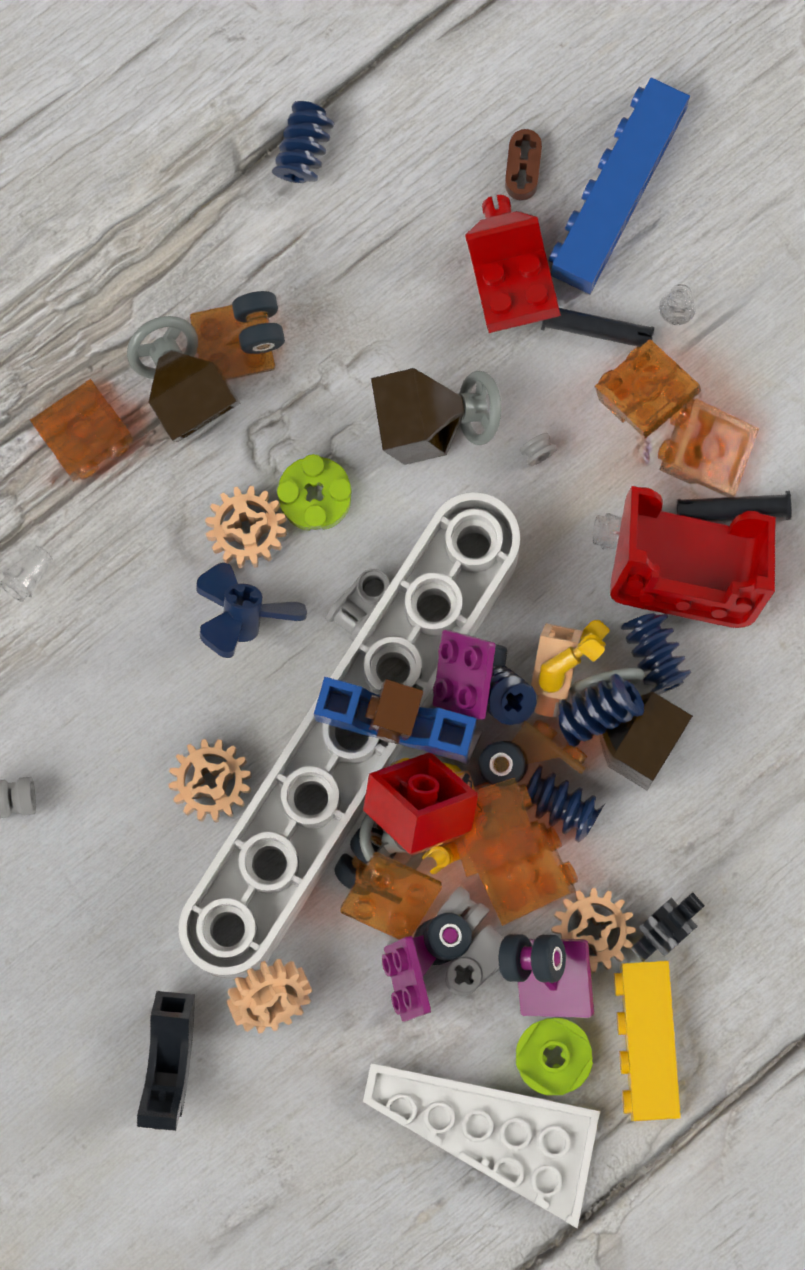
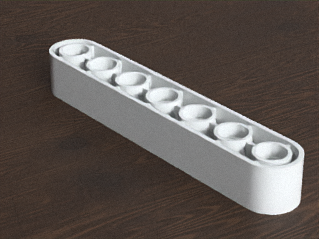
(317, 758)

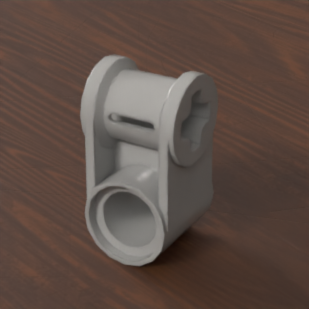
(357, 603)
(479, 959)

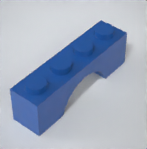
(433, 731)

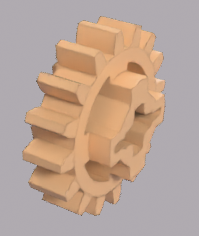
(259, 522)
(195, 791)
(587, 913)
(269, 996)

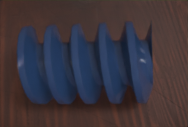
(302, 143)
(656, 652)
(511, 697)
(599, 710)
(562, 805)

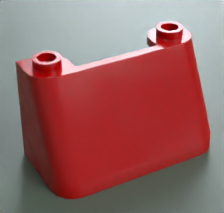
(692, 563)

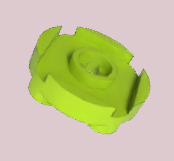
(313, 472)
(576, 1053)

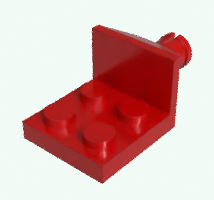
(511, 267)

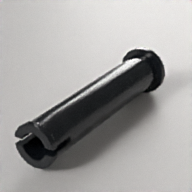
(600, 327)
(730, 507)

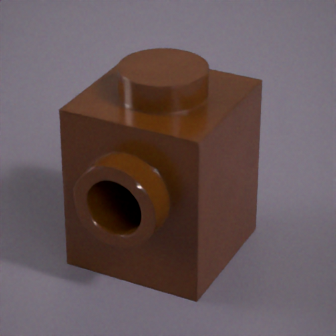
(394, 711)

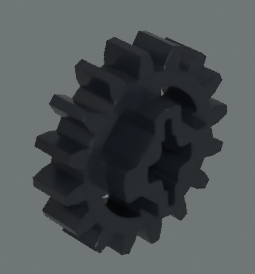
(667, 927)

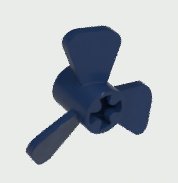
(241, 610)

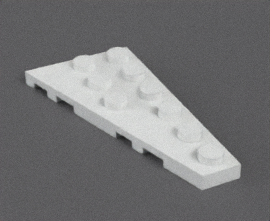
(514, 1138)

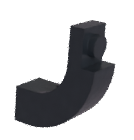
(168, 1061)

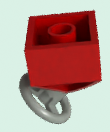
(417, 807)

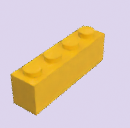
(648, 1041)

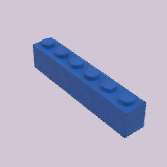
(619, 186)

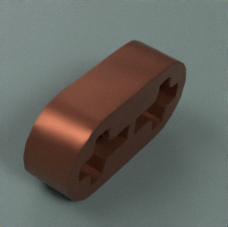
(515, 163)

